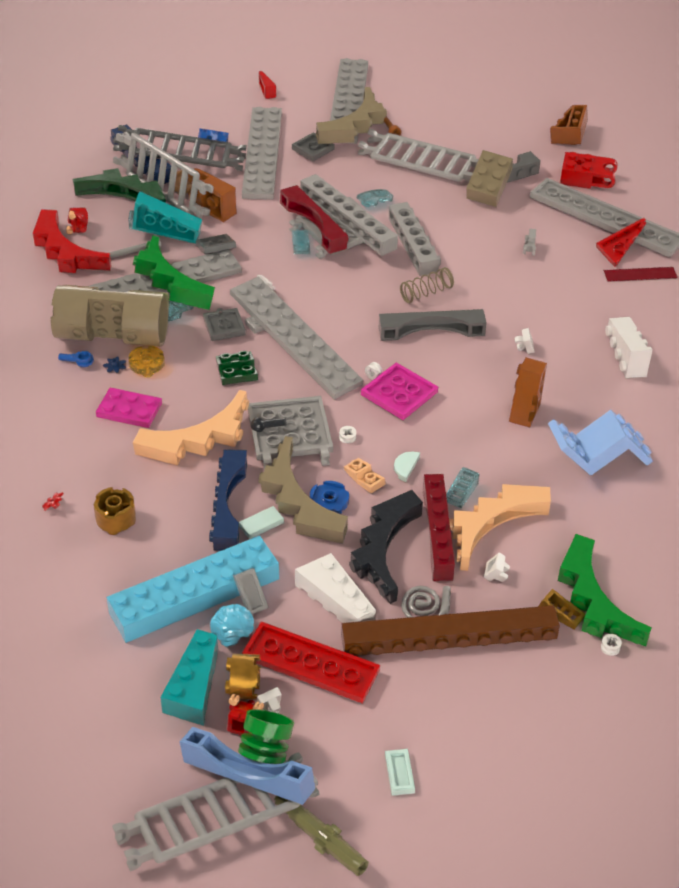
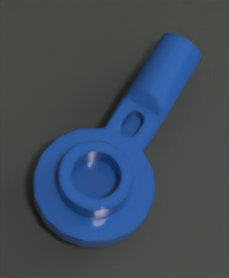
(82, 358)

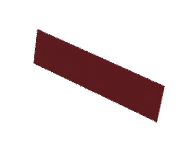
(640, 274)

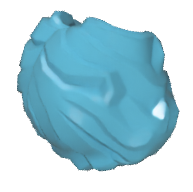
(231, 624)

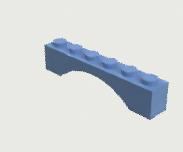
(286, 780)

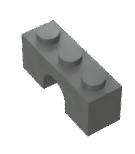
(526, 166)

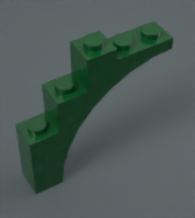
(114, 184)

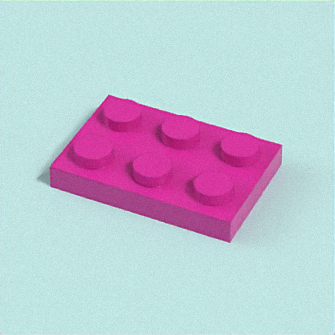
(129, 407)

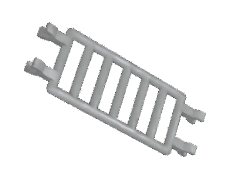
(383, 139)
(196, 183)
(136, 857)

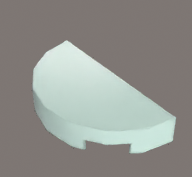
(405, 464)

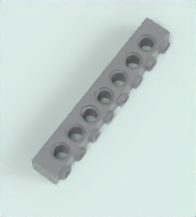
(350, 215)

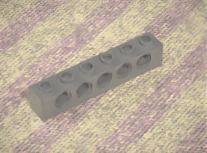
(414, 238)

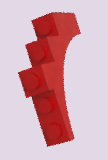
(69, 255)

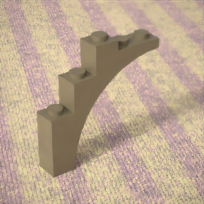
(347, 127)
(308, 515)

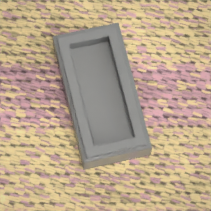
(250, 591)

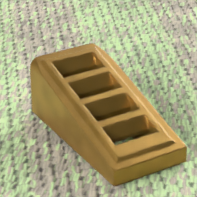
(559, 601)

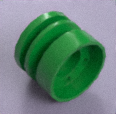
(266, 736)

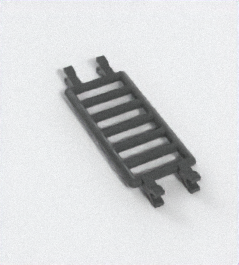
(226, 161)

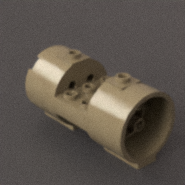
(92, 313)

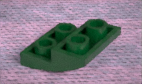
(236, 367)

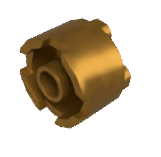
(114, 510)
(243, 676)

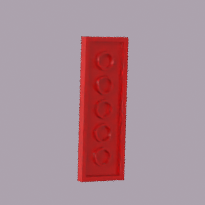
(312, 662)

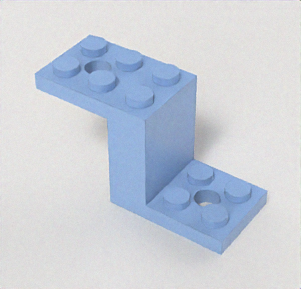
(600, 442)

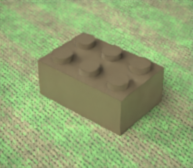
(489, 178)

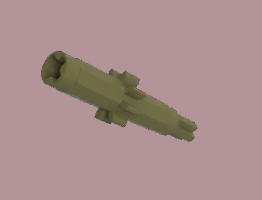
(327, 838)

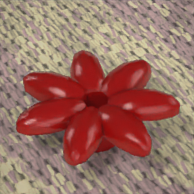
(53, 502)

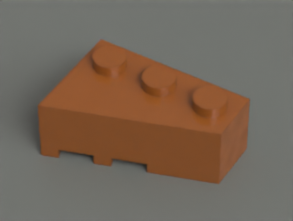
(571, 127)
(528, 391)

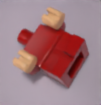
(78, 219)
(238, 713)

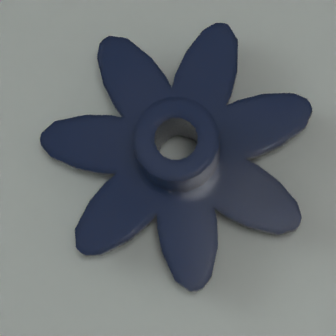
(114, 364)

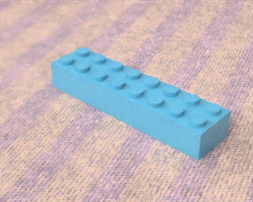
(189, 589)

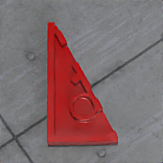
(617, 244)

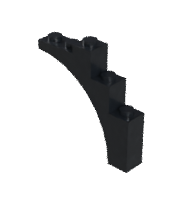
(375, 540)

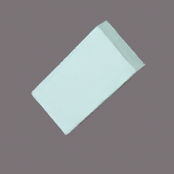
(261, 522)
(399, 772)

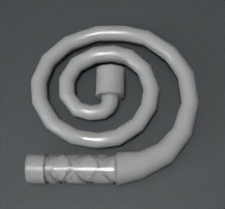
(445, 607)

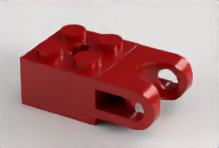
(587, 170)

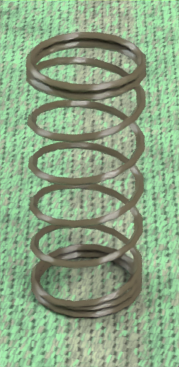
(412, 292)

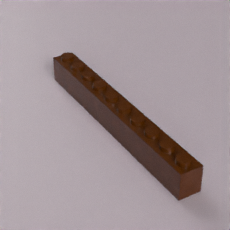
(450, 631)

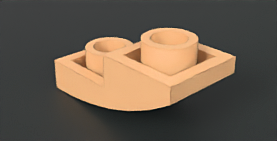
(364, 476)

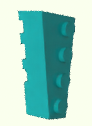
(165, 220)
(191, 682)

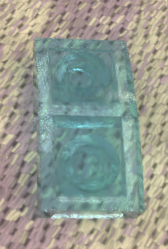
(373, 196)
(300, 242)
(176, 310)

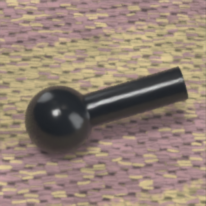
(259, 424)

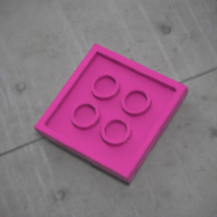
(399, 391)

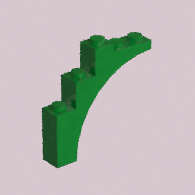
(166, 277)
(587, 596)

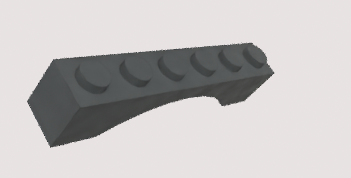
(466, 322)

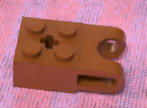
(220, 202)

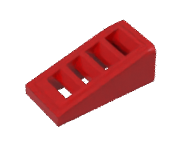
(267, 86)

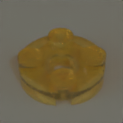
(146, 368)

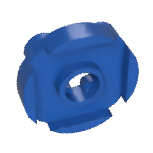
(214, 135)
(331, 488)

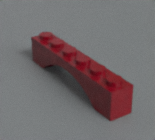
(298, 202)
(439, 527)

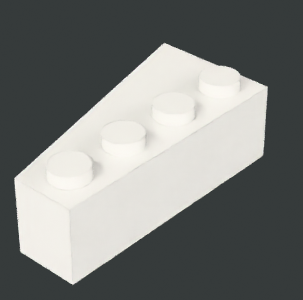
(629, 347)
(334, 589)

